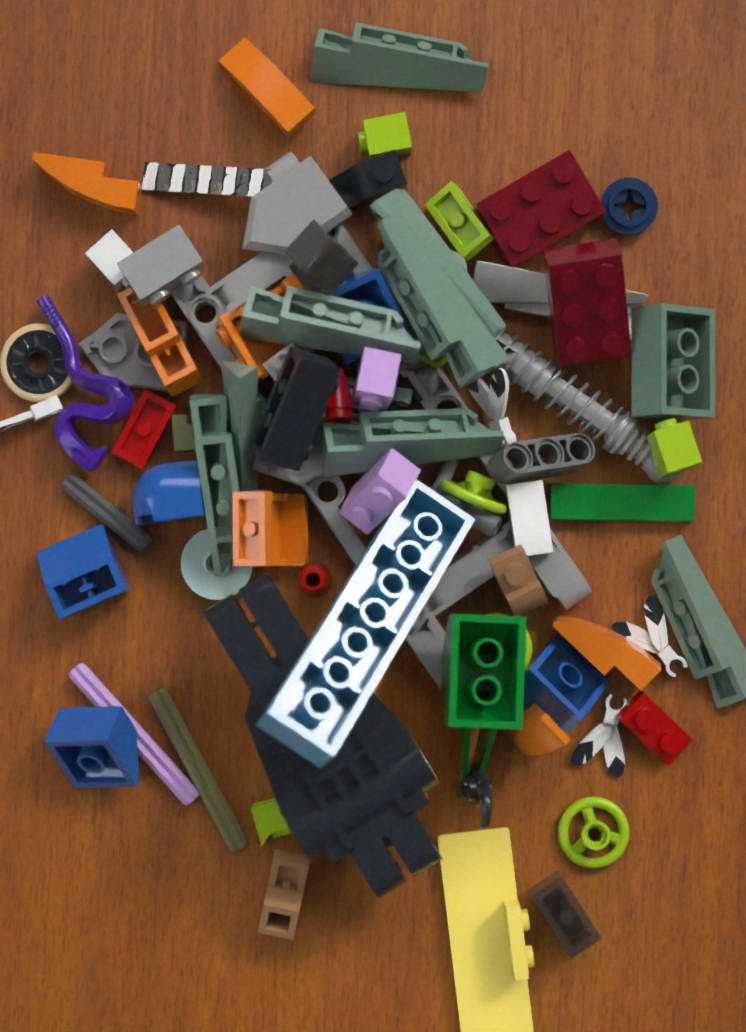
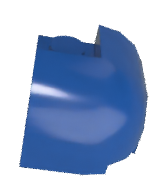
(168, 493)

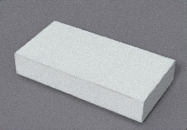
(529, 517)

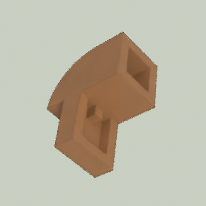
(517, 581)
(284, 894)

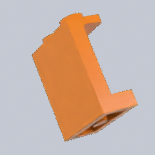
(252, 351)
(270, 529)

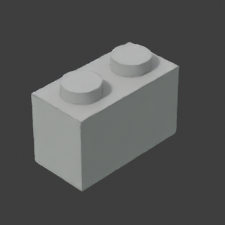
(162, 266)

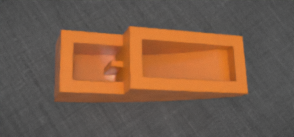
(267, 87)
(91, 182)
(161, 343)
(608, 649)
(538, 735)

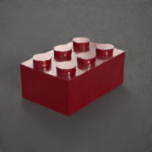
(540, 210)
(587, 302)

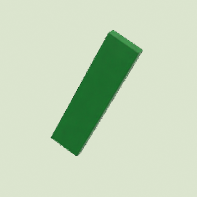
(621, 502)

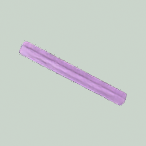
(147, 747)

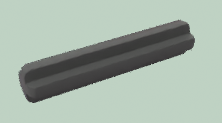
(106, 512)

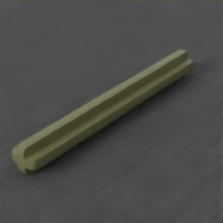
(198, 769)

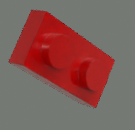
(144, 429)
(654, 727)

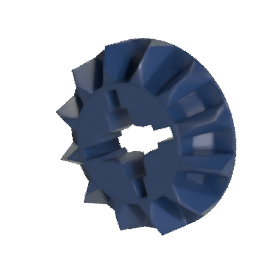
(641, 195)

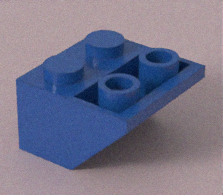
(82, 572)

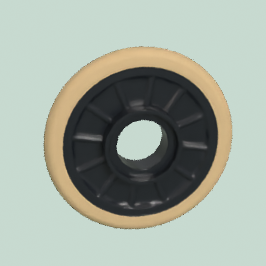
(16, 363)

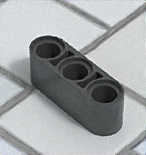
(553, 450)

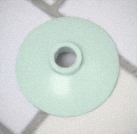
(200, 575)

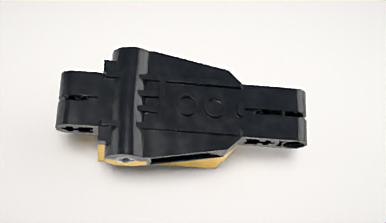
(372, 783)

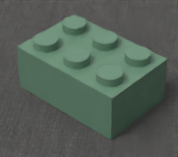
(672, 362)

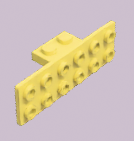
(486, 931)

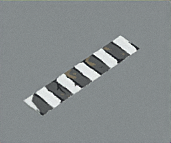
(205, 179)

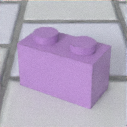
(375, 380)
(379, 491)

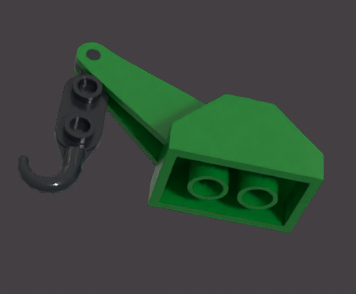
(484, 691)

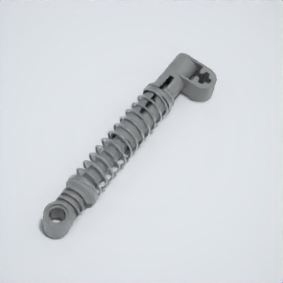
(537, 376)

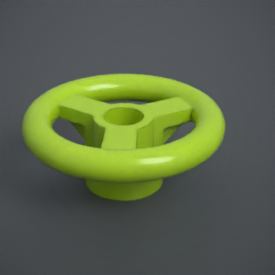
(476, 491)
(606, 836)

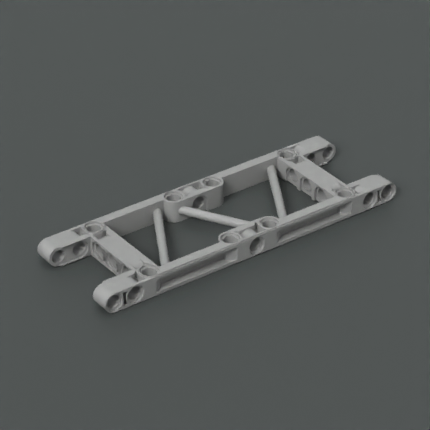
(430, 388)

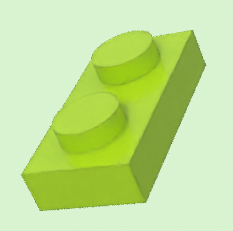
(459, 221)

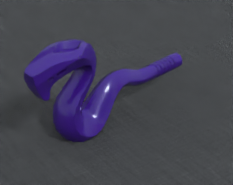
(118, 395)

